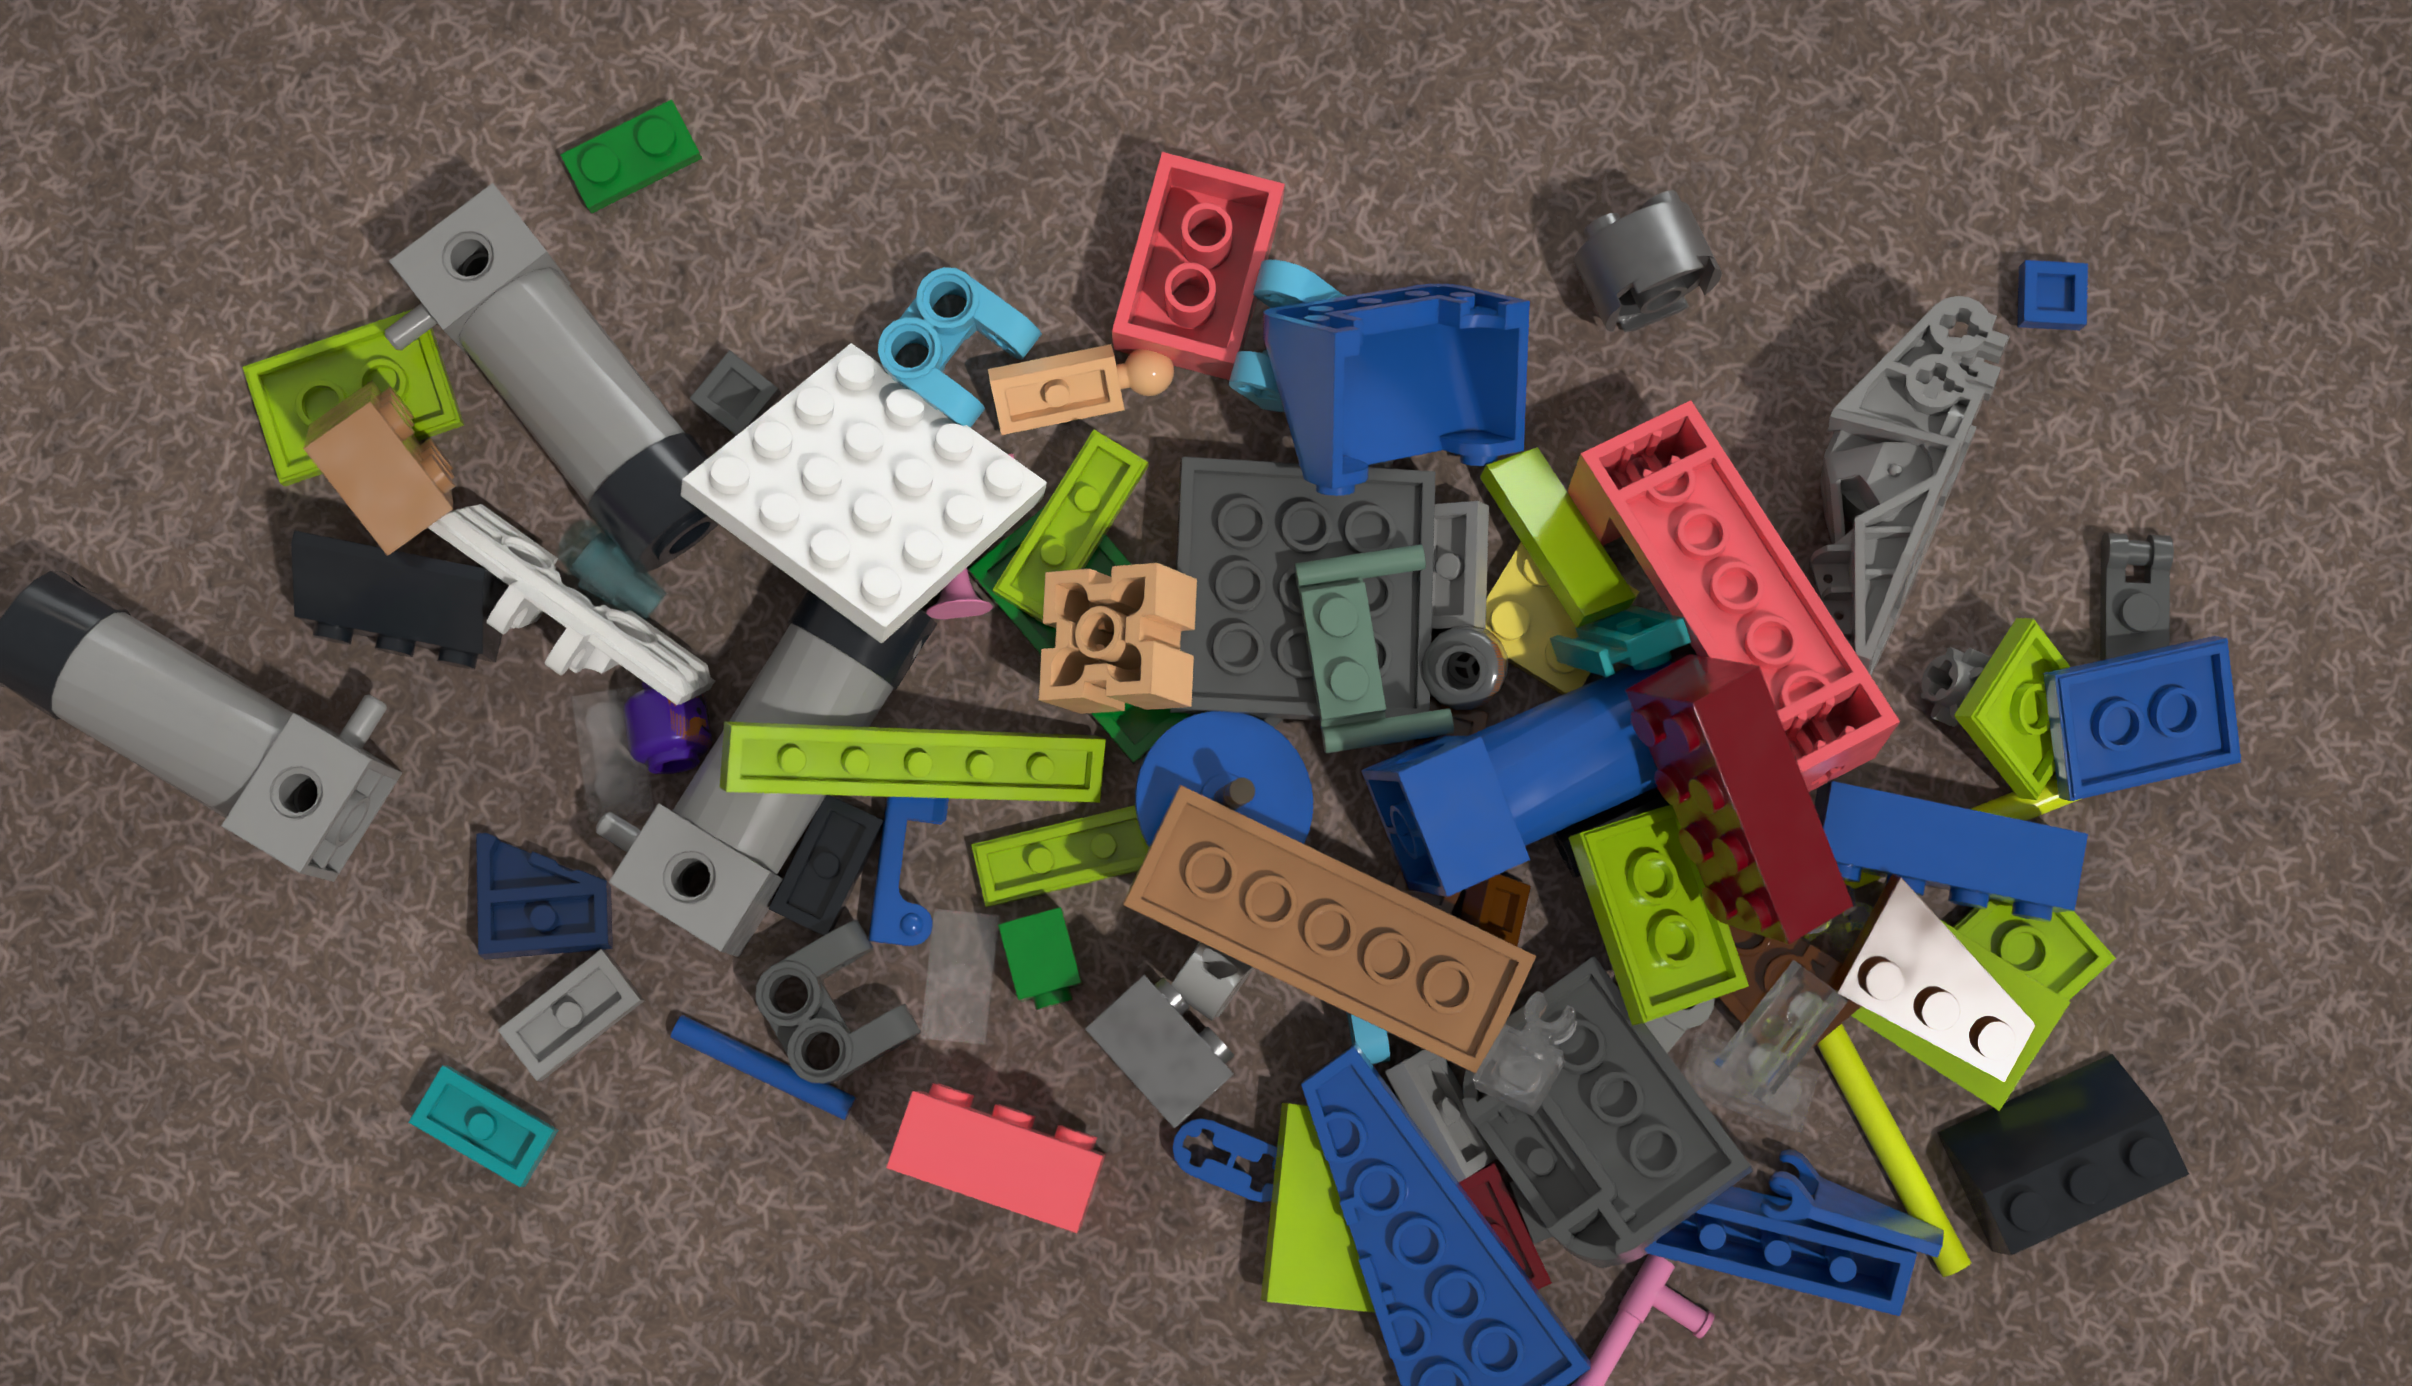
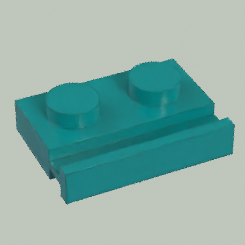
(1629, 637)

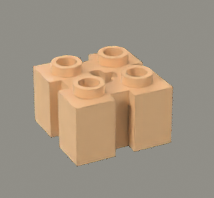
(1118, 639)

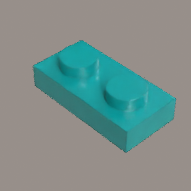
(483, 1126)

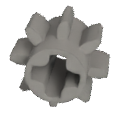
(1950, 680)

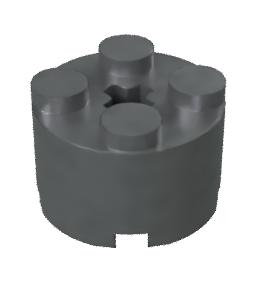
(1645, 262)

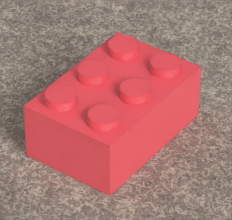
(1197, 264)
(997, 1157)

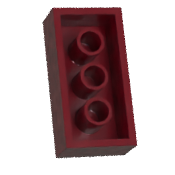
(1738, 797)

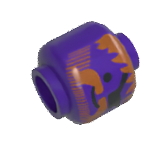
(666, 734)

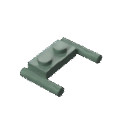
(1346, 654)

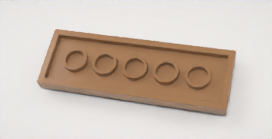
(1328, 929)

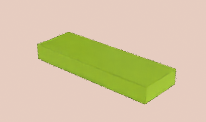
(1072, 521)
(1557, 537)
(1059, 856)

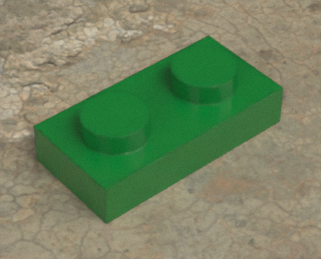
(631, 156)

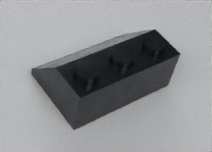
(396, 599)
(2061, 1155)

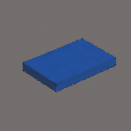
(2142, 718)

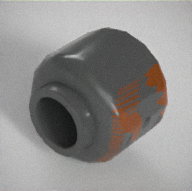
(1442, 664)

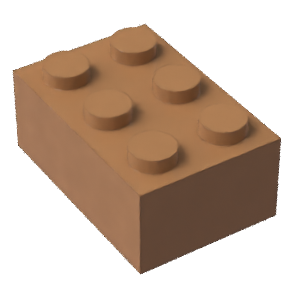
(381, 466)

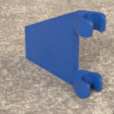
(1846, 1209)

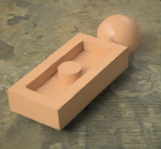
(1073, 386)

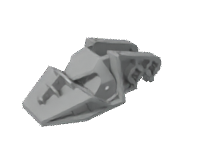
(1895, 465)

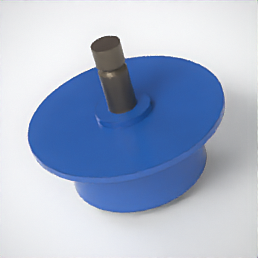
(1232, 763)

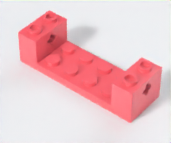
(1734, 583)

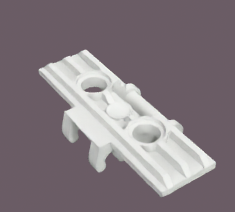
(593, 635)

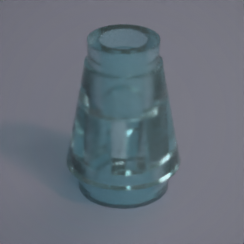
(609, 577)

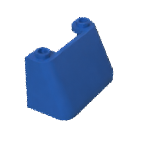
(1399, 378)

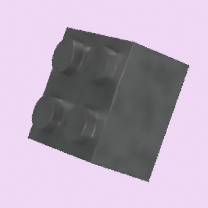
(1161, 1050)

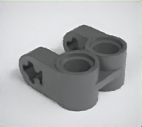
(820, 1013)

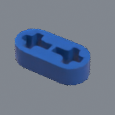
(1218, 1173)

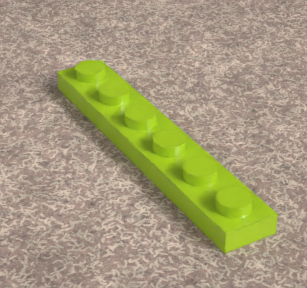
(910, 762)

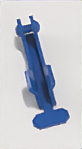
(891, 916)

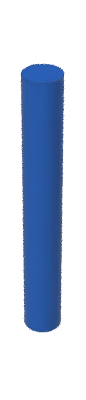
(761, 1067)

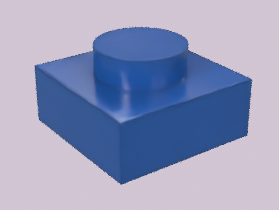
(2052, 295)

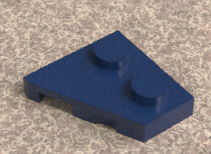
(537, 905)

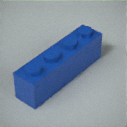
(1952, 850)
(1793, 1254)

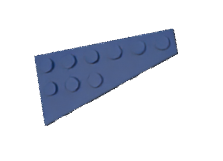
(1433, 1265)

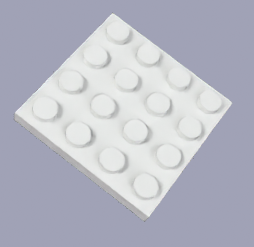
(863, 492)

